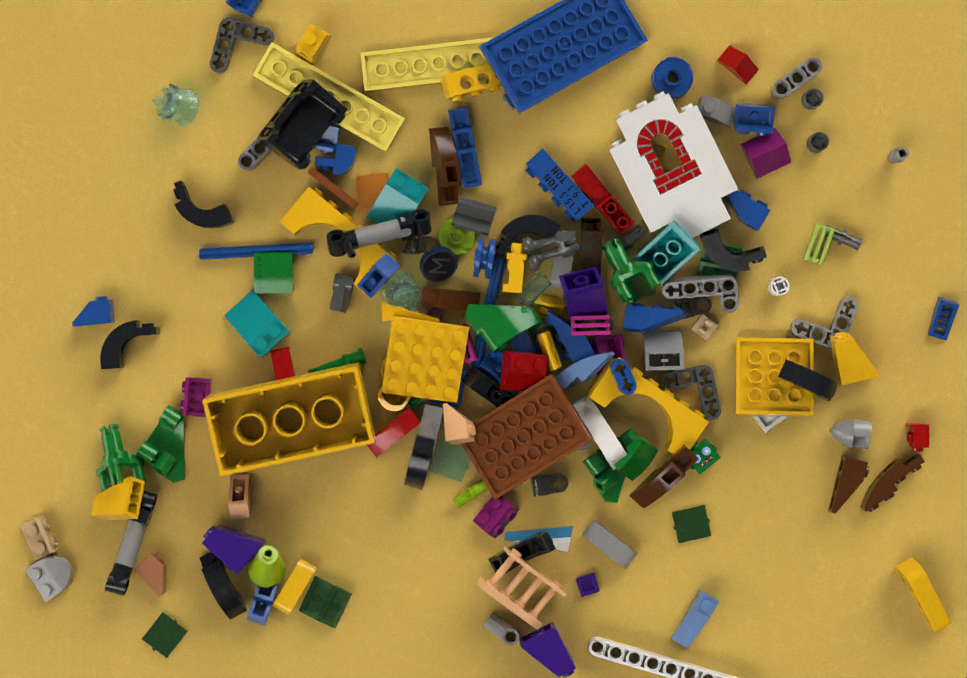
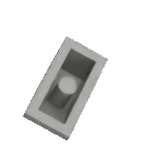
(716, 110)

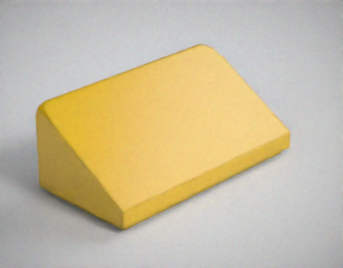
(547, 302)
(548, 348)

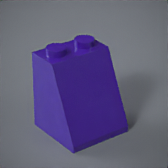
(583, 293)
(232, 546)
(549, 649)

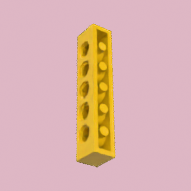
(454, 91)

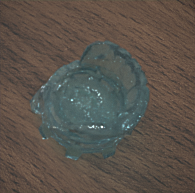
(178, 104)
(401, 291)

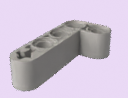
(700, 291)

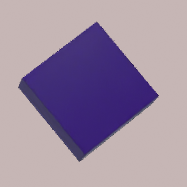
(587, 584)

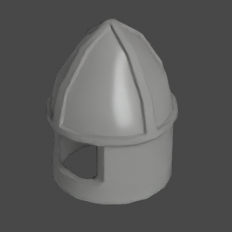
(852, 433)

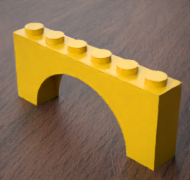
(313, 210)
(683, 423)

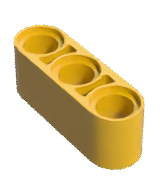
(294, 586)

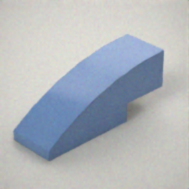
(583, 370)

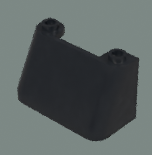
(301, 122)

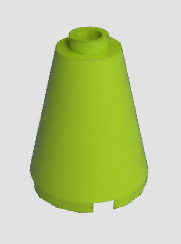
(267, 567)

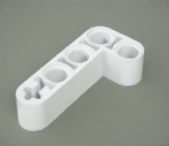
(599, 430)

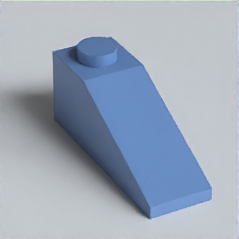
(695, 618)

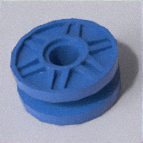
(680, 69)
(484, 258)

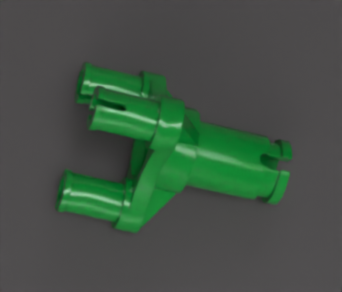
(627, 271)
(116, 459)

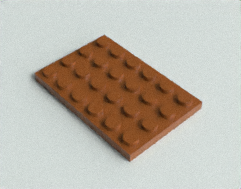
(525, 436)

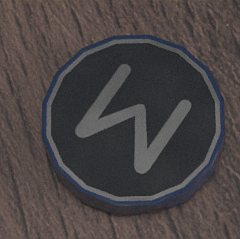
(438, 264)

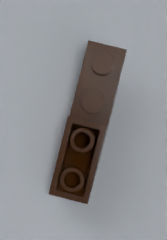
(447, 165)
(664, 478)
(883, 485)

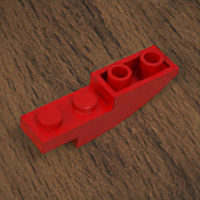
(602, 199)

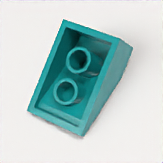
(398, 196)
(668, 251)
(257, 324)

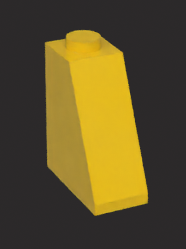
(850, 360)
(119, 500)

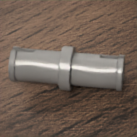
(898, 155)

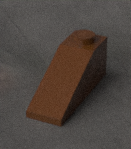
(448, 298)
(848, 479)

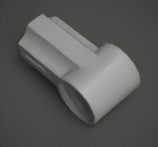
(500, 628)

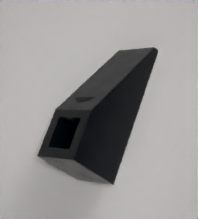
(486, 387)

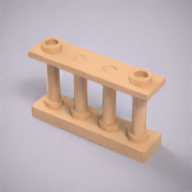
(504, 595)

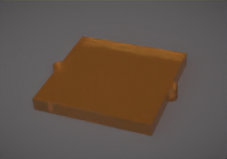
(370, 188)

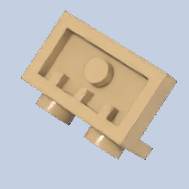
(39, 537)

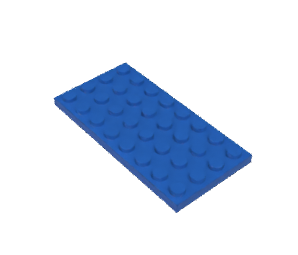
(560, 47)

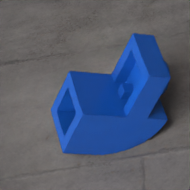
(343, 162)

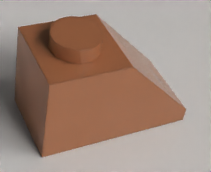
(153, 572)

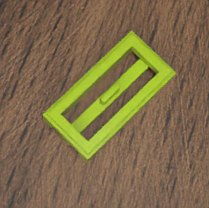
(814, 258)

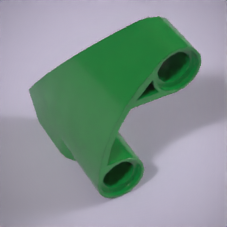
(501, 322)
(166, 446)
(606, 480)

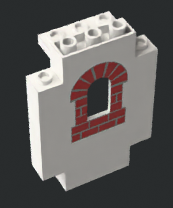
(687, 193)

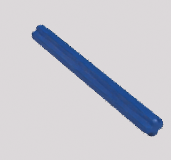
(248, 251)
(491, 298)

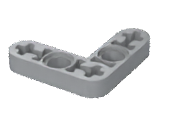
(833, 329)

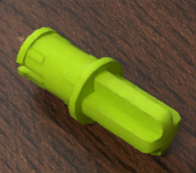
(471, 493)

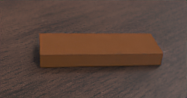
(333, 188)

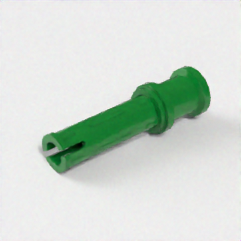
(354, 357)

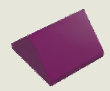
(766, 153)

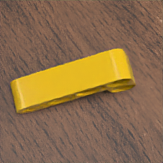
(924, 594)

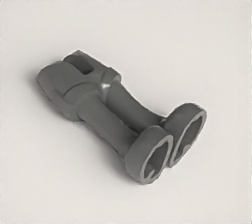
(558, 240)

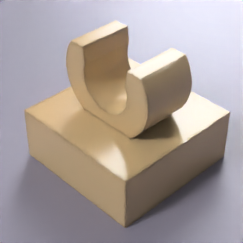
(704, 327)

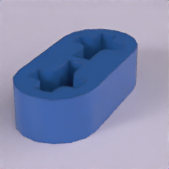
(619, 378)

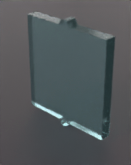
(533, 289)
(450, 461)

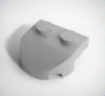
(51, 575)

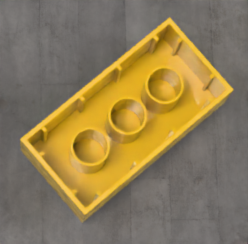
(289, 419)

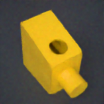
(312, 44)

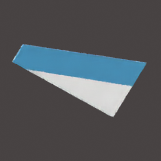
(560, 535)

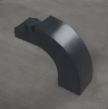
(210, 219)
(534, 224)
(727, 258)
(114, 345)
(808, 380)
(419, 462)
(529, 548)
(221, 586)

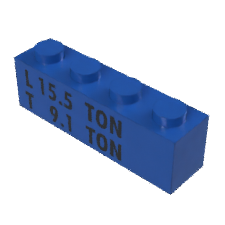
(559, 185)

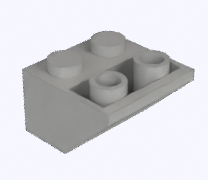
(663, 351)

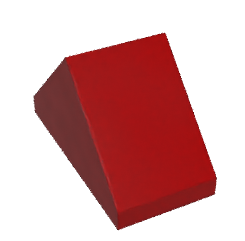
(738, 64)

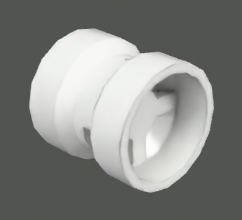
(774, 286)

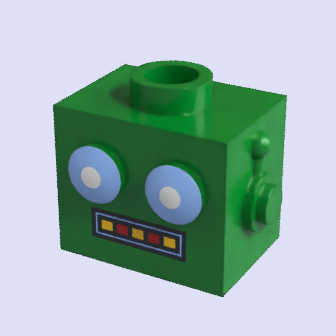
(706, 455)

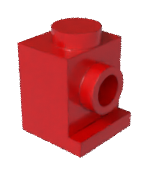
(918, 436)

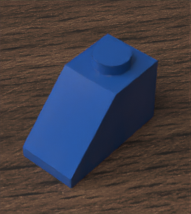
(378, 275)
(96, 312)

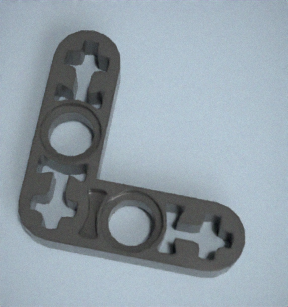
(236, 33)
(695, 379)

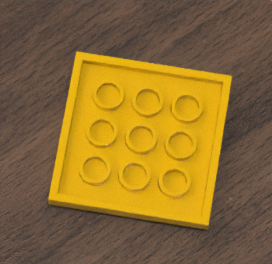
(424, 359)
(757, 380)

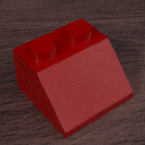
(522, 370)

